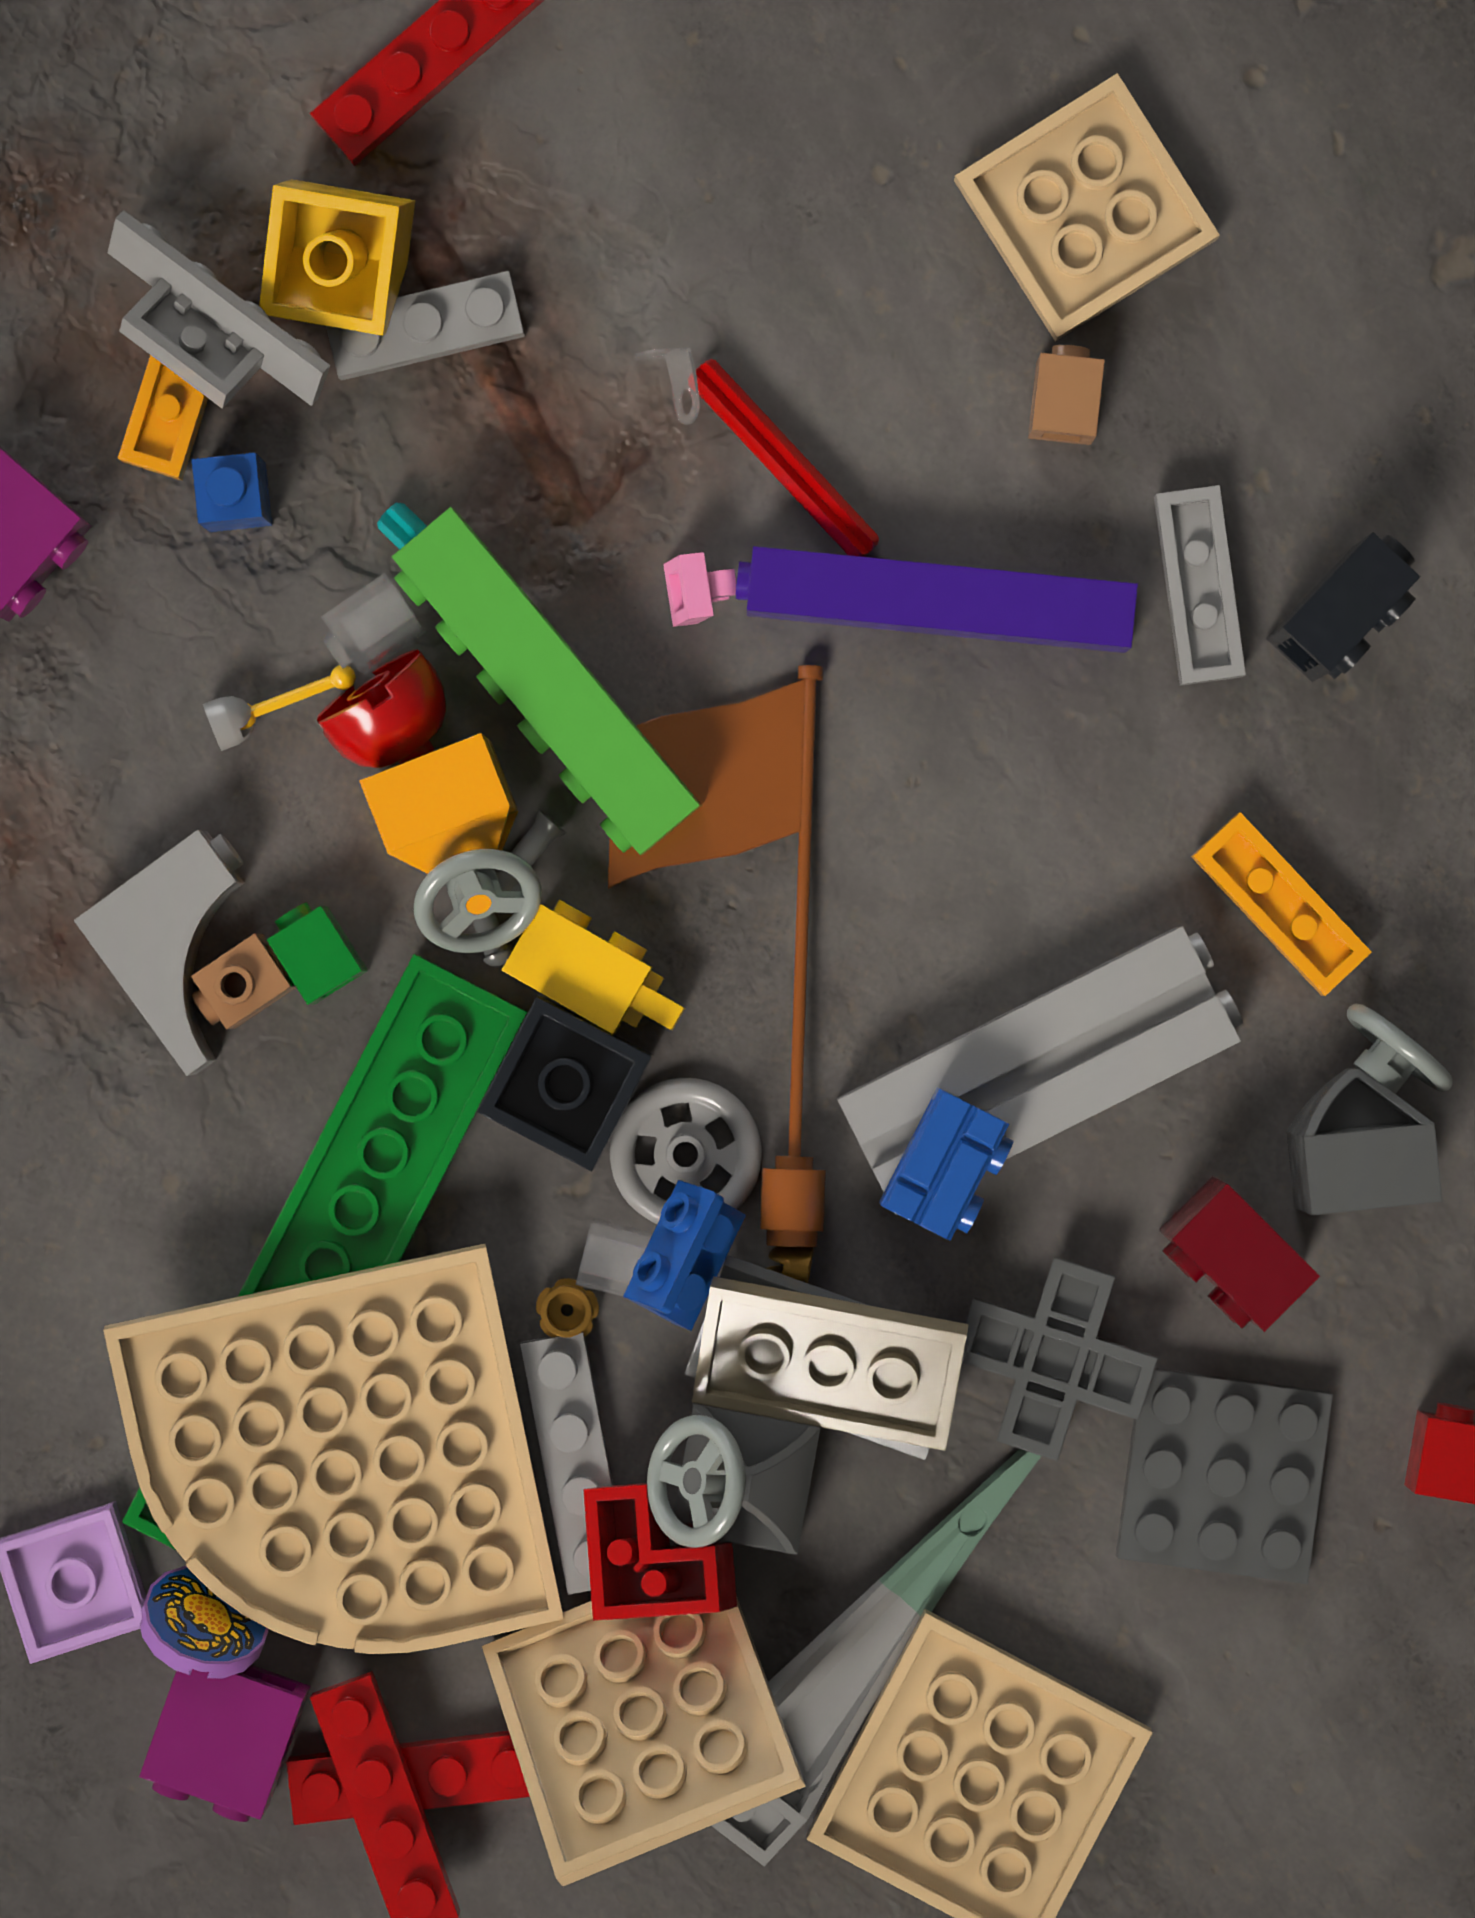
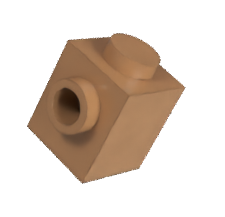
(241, 983)

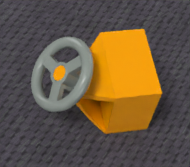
(452, 822)

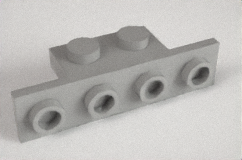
(203, 326)

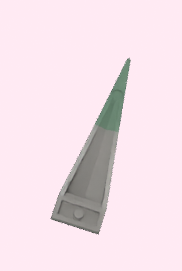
(844, 1669)

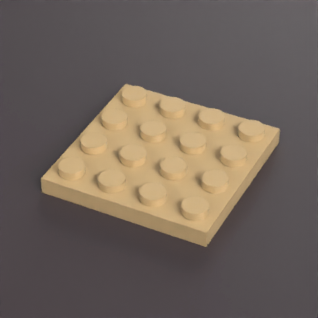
(638, 1730)
(977, 1779)

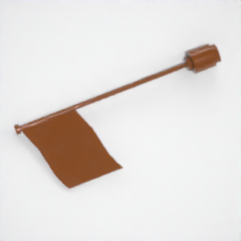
(755, 786)

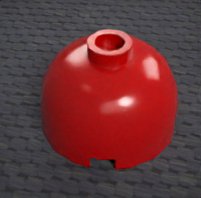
(388, 715)

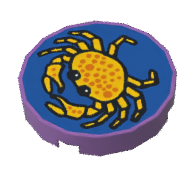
(197, 1629)

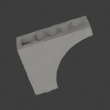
(153, 932)

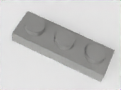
(432, 327)
(1199, 585)

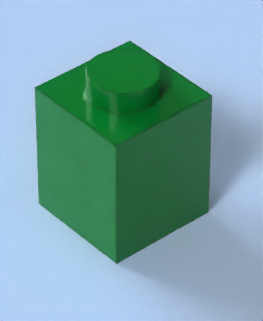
(315, 952)

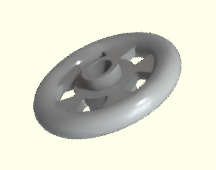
(706, 1104)

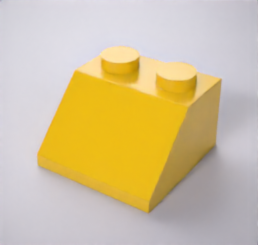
(335, 255)

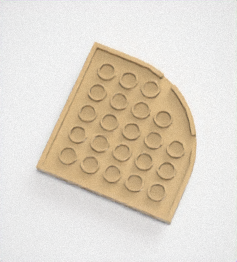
(344, 1455)

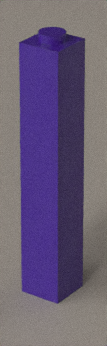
(938, 599)

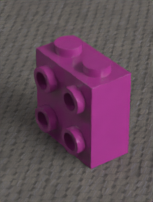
(35, 537)
(225, 1739)

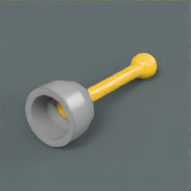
(235, 719)

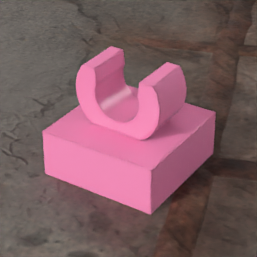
(694, 589)

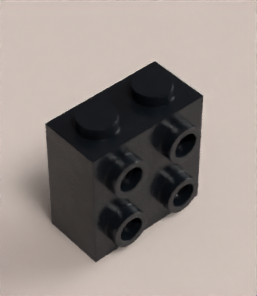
(1356, 595)

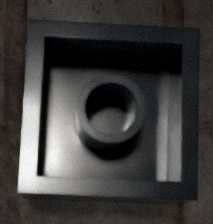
(565, 1083)

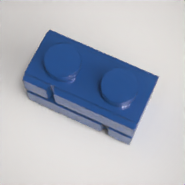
(945, 1165)

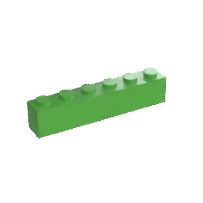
(545, 681)

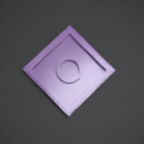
(72, 1582)

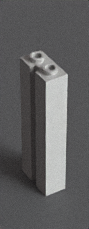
(1060, 1051)

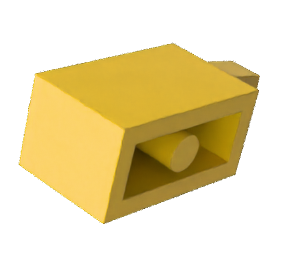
(587, 973)

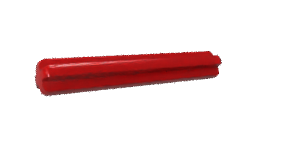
(784, 460)

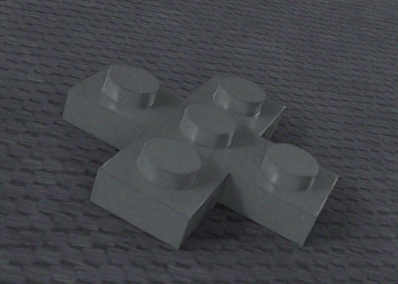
(1057, 1358)

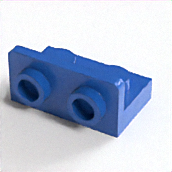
(684, 1254)

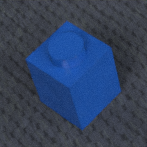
(231, 492)

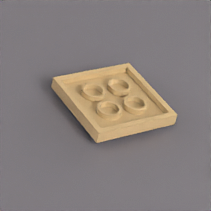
(1086, 207)

